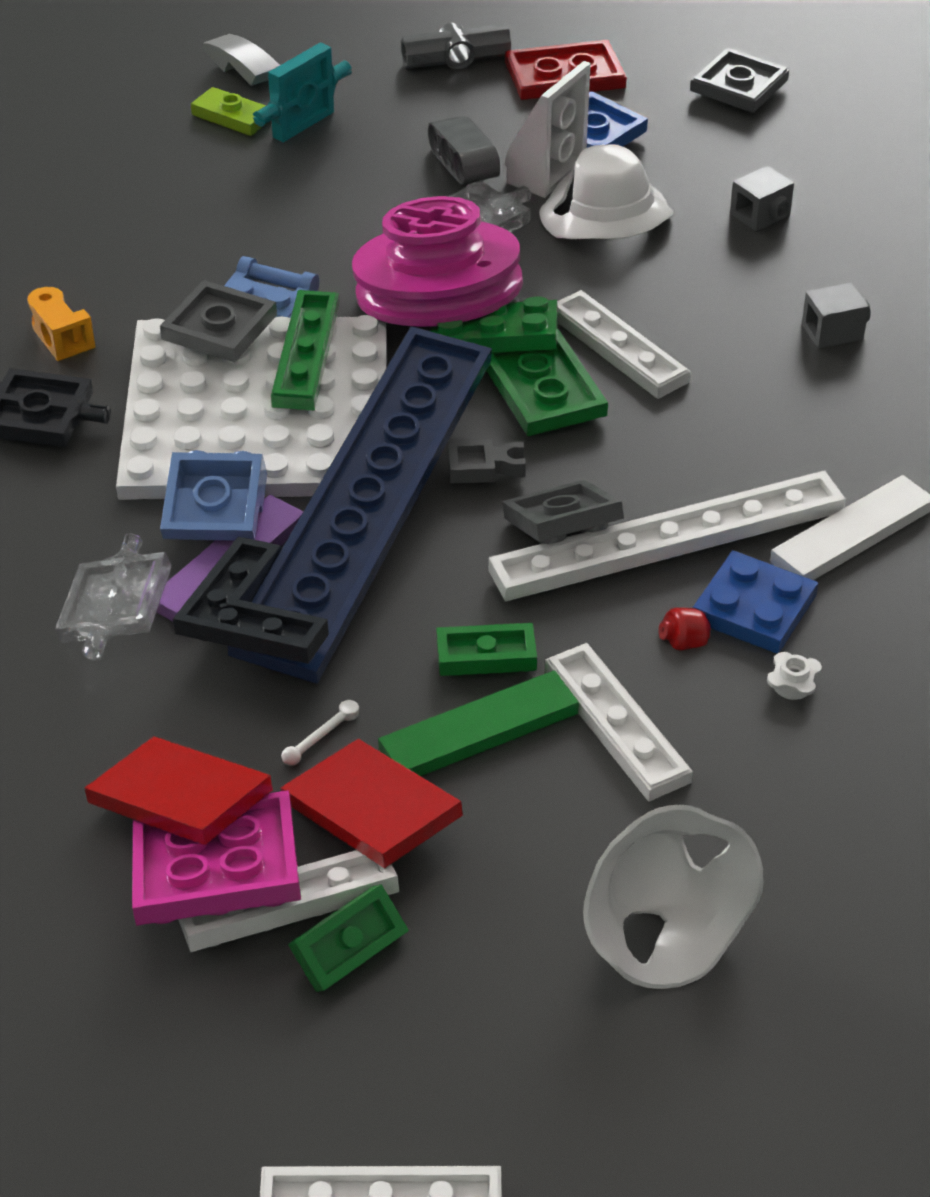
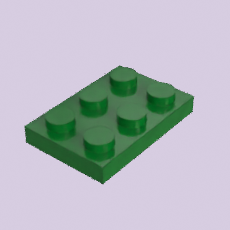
(511, 328)
(547, 388)

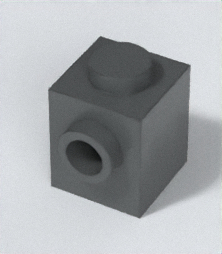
(761, 198)
(835, 315)

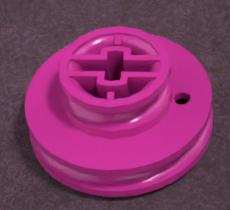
(436, 265)

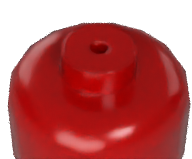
(685, 628)

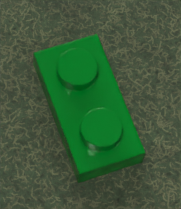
(486, 649)
(348, 937)

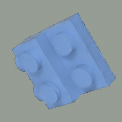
(213, 495)

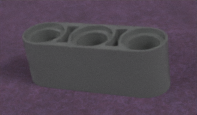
(464, 149)

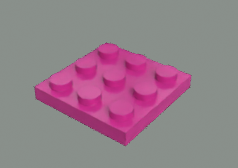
(237, 870)

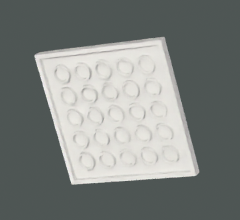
(219, 406)

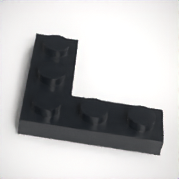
(224, 613)

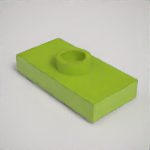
(227, 110)

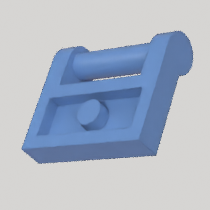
(249, 269)

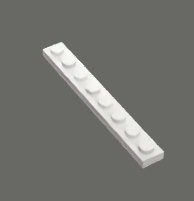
(665, 535)

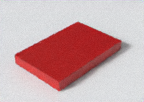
(542, 67)
(179, 789)
(372, 802)

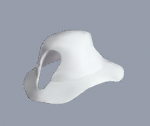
(608, 197)
(653, 874)

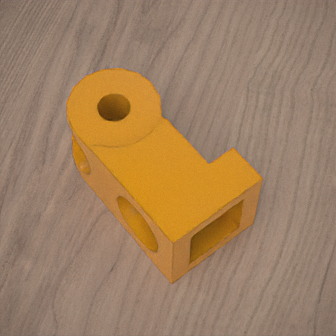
(58, 327)

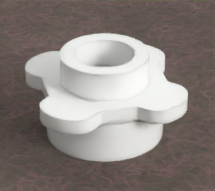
(793, 675)

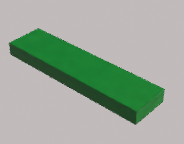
(305, 350)
(481, 724)

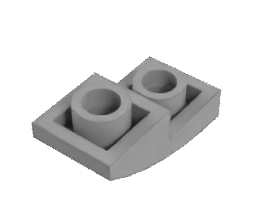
(239, 53)

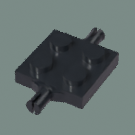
(46, 406)

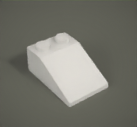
(551, 135)

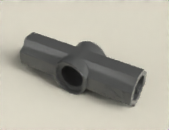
(436, 47)

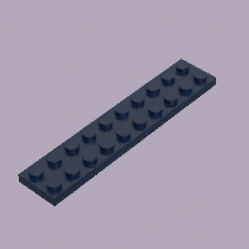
(370, 490)

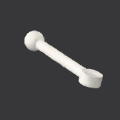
(347, 711)

